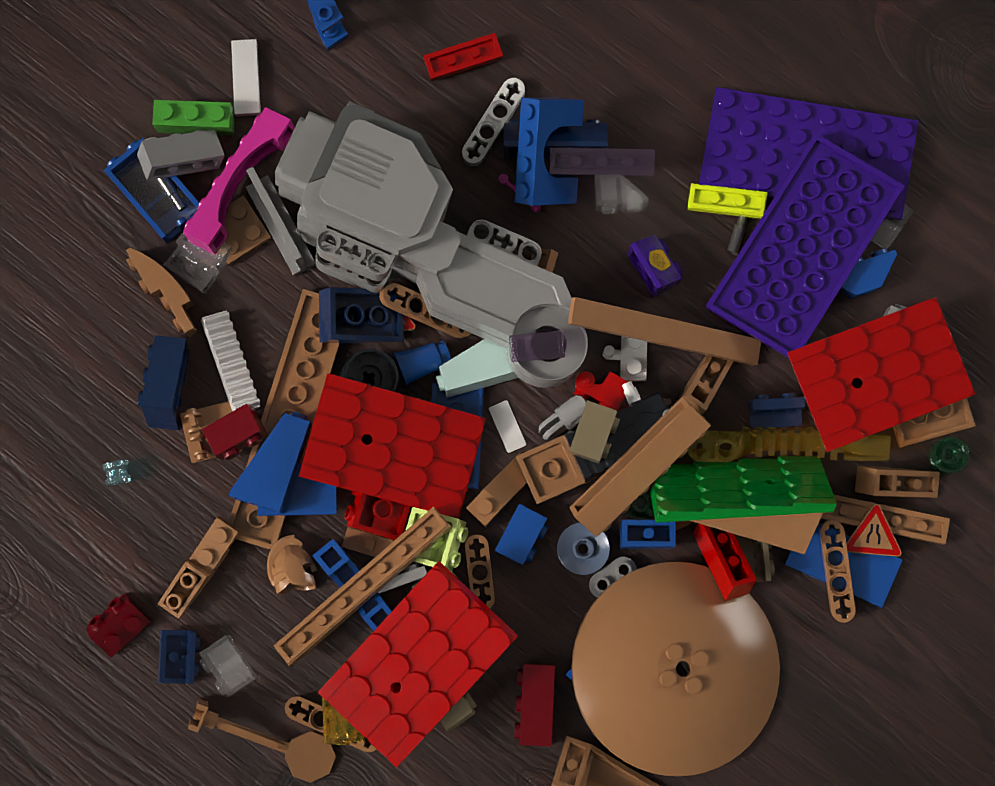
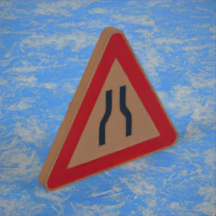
(873, 535)

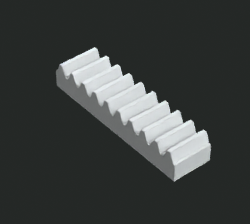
(229, 360)

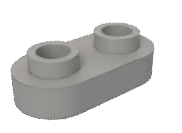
(610, 574)

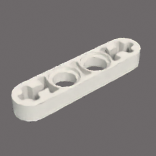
(492, 121)

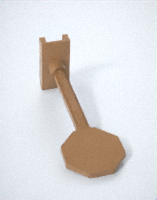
(304, 754)

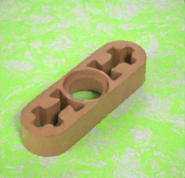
(483, 552)

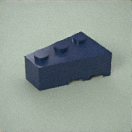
(164, 382)

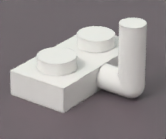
(632, 358)

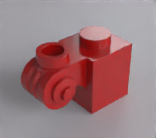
(607, 394)

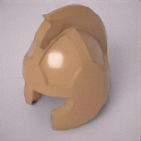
(288, 564)

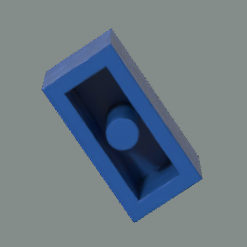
(647, 534)
(521, 535)

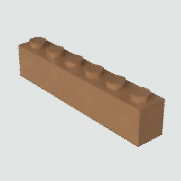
(640, 467)

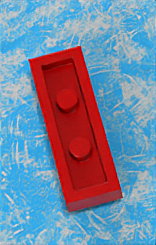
(463, 57)

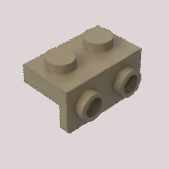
(758, 557)

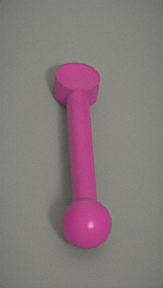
(503, 179)

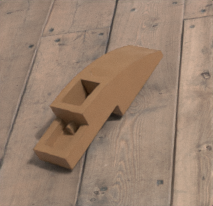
(159, 282)
(199, 568)

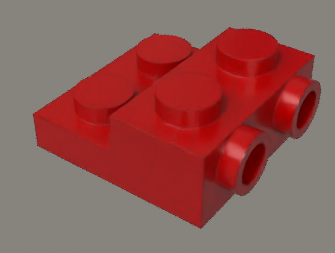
(377, 516)

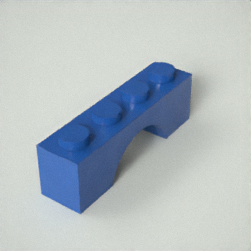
(341, 569)

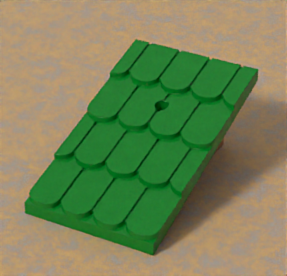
(752, 498)

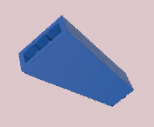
(273, 467)

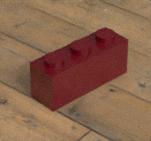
(535, 704)

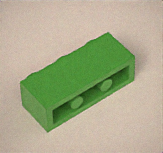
(190, 116)

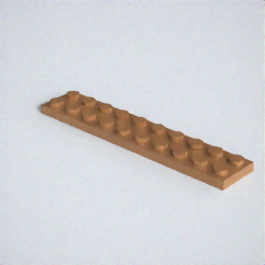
(294, 389)

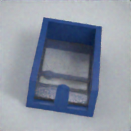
(148, 195)

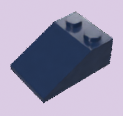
(357, 317)

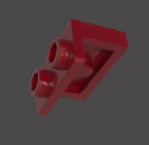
(117, 625)

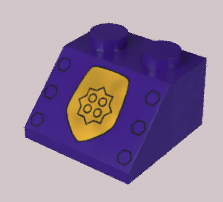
(654, 265)

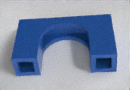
(537, 121)

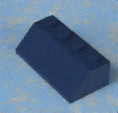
(589, 135)

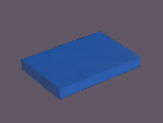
(307, 498)

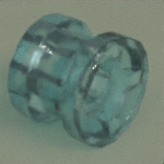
(117, 472)

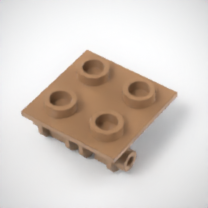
(194, 421)

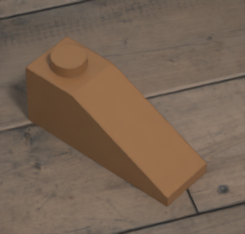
(705, 382)
(896, 482)
(498, 493)

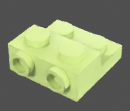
(447, 546)

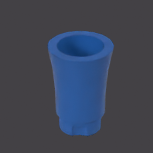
(421, 361)

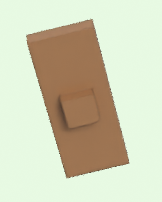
(365, 542)

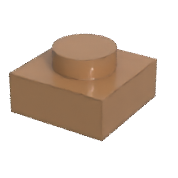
(547, 259)

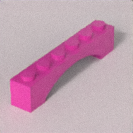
(207, 226)

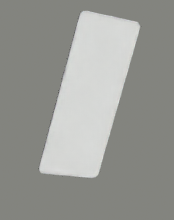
(507, 426)

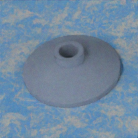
(582, 563)

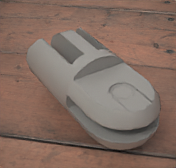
(564, 418)

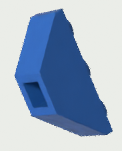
(868, 274)

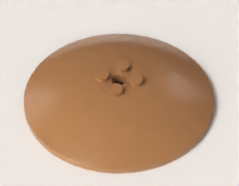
(630, 680)

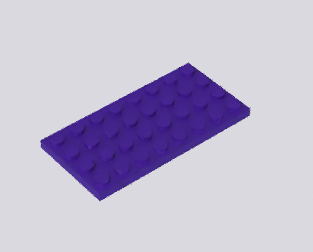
(761, 137)
(804, 246)

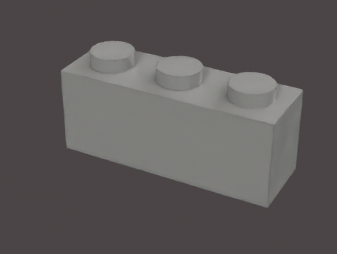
(180, 154)

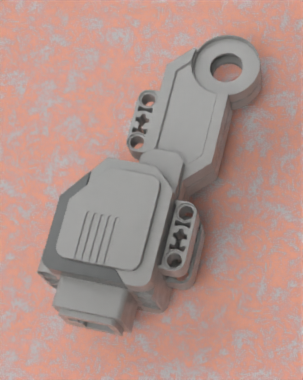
(379, 209)

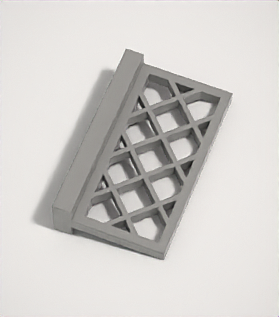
(279, 223)

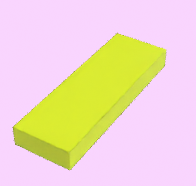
(727, 201)

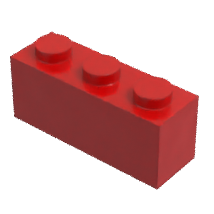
(725, 561)

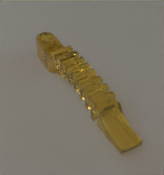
(783, 440)

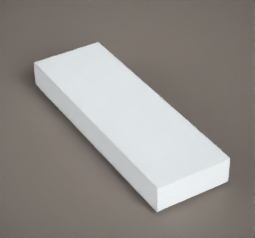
(246, 77)

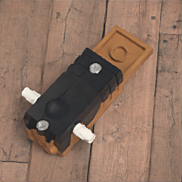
(554, 470)

